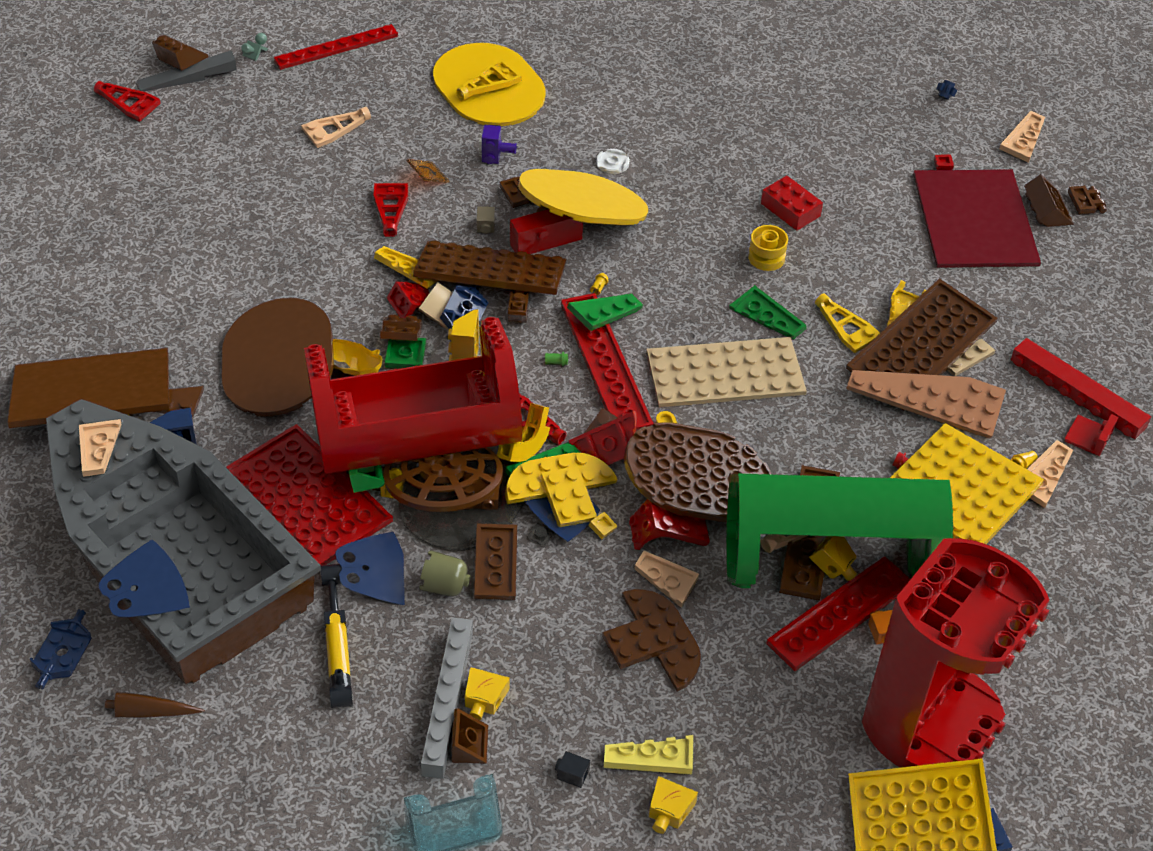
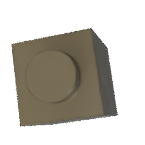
(485, 219)

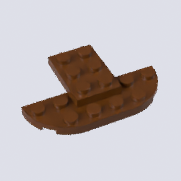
(658, 633)

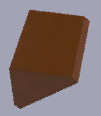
(469, 739)

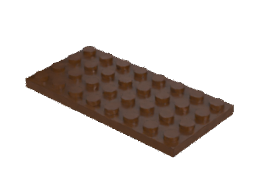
(490, 267)
(927, 334)

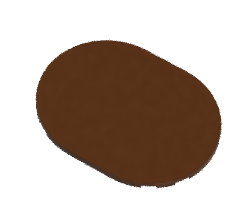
(266, 356)
(688, 467)

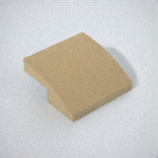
(435, 303)

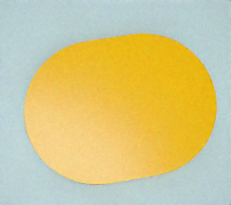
(496, 107)
(583, 197)

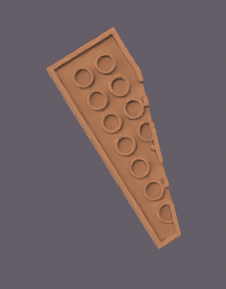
(947, 399)

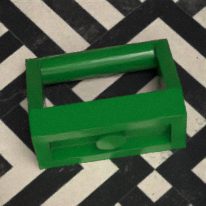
(364, 482)

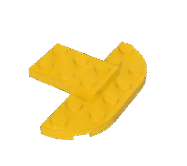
(564, 483)

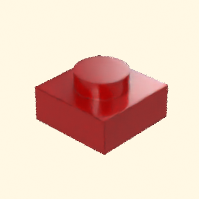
(943, 162)

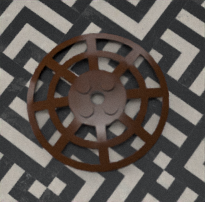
(441, 470)

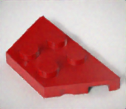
(608, 440)

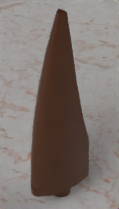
(141, 705)

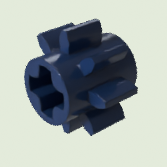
(946, 89)

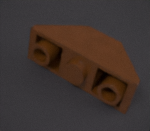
(518, 306)

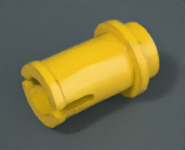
(600, 281)

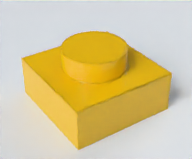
(602, 525)

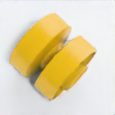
(768, 247)

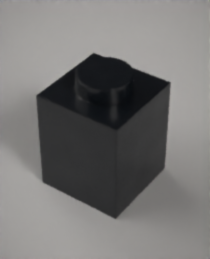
(572, 769)

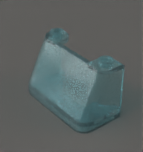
(457, 823)

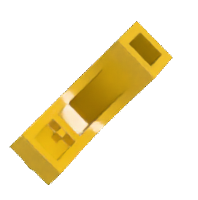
(533, 436)

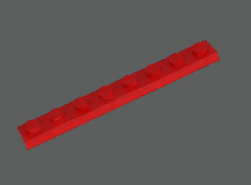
(335, 47)

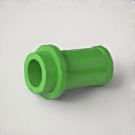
(555, 358)

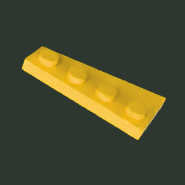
(401, 263)

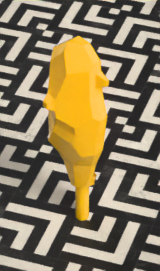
(356, 357)

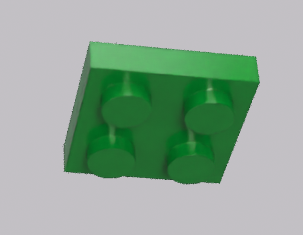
(405, 353)

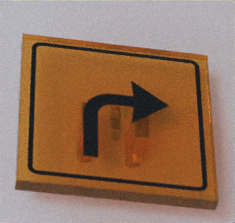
(428, 171)

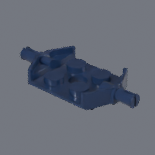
(463, 296)
(67, 635)

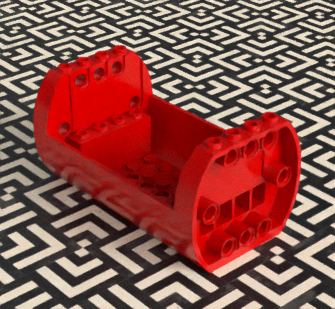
(417, 408)
(951, 621)

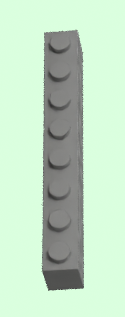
(447, 698)

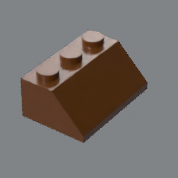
(177, 53)
(1047, 203)

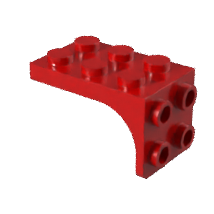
(655, 522)

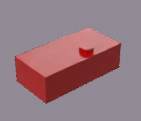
(543, 231)

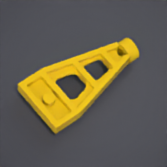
(501, 69)
(854, 341)

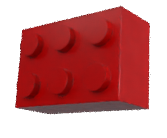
(791, 203)

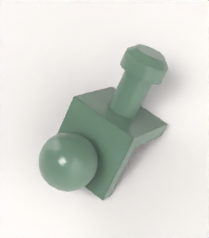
(252, 49)

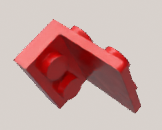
(406, 297)
(1091, 434)

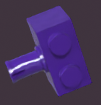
(493, 145)

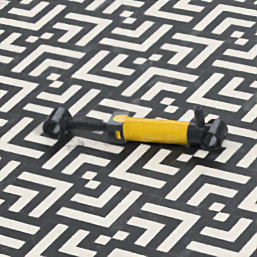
(336, 641)

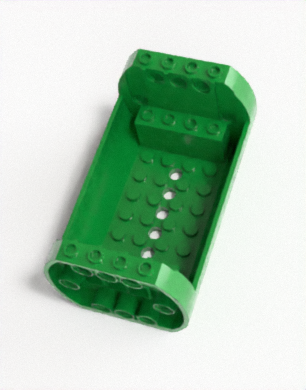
(833, 507)

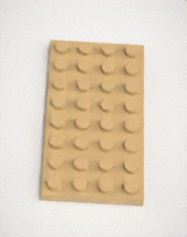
(725, 372)

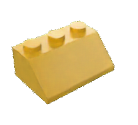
(464, 336)

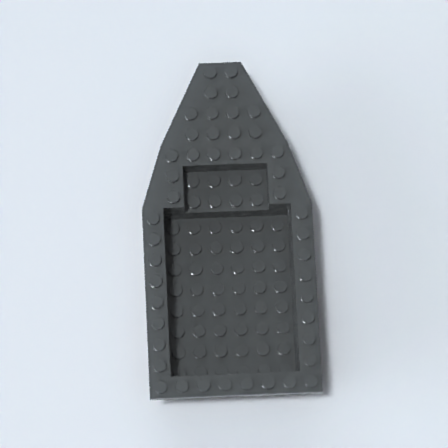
(231, 552)

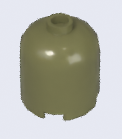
(444, 575)

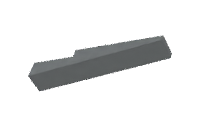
(213, 65)

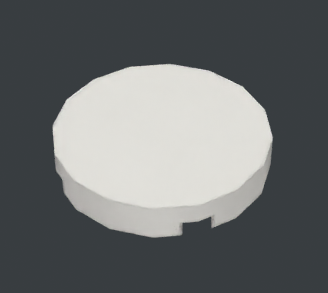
(612, 166)

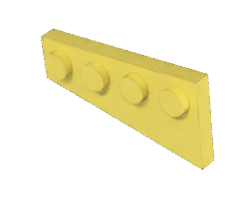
(661, 756)

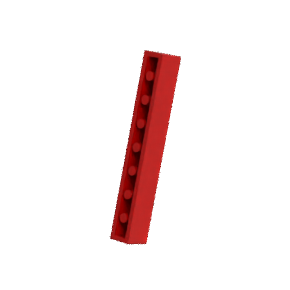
(1080, 388)

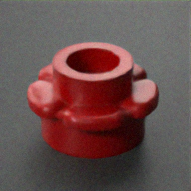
(899, 460)

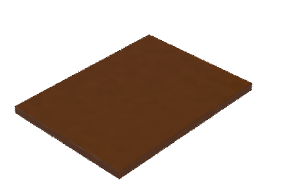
(117, 381)

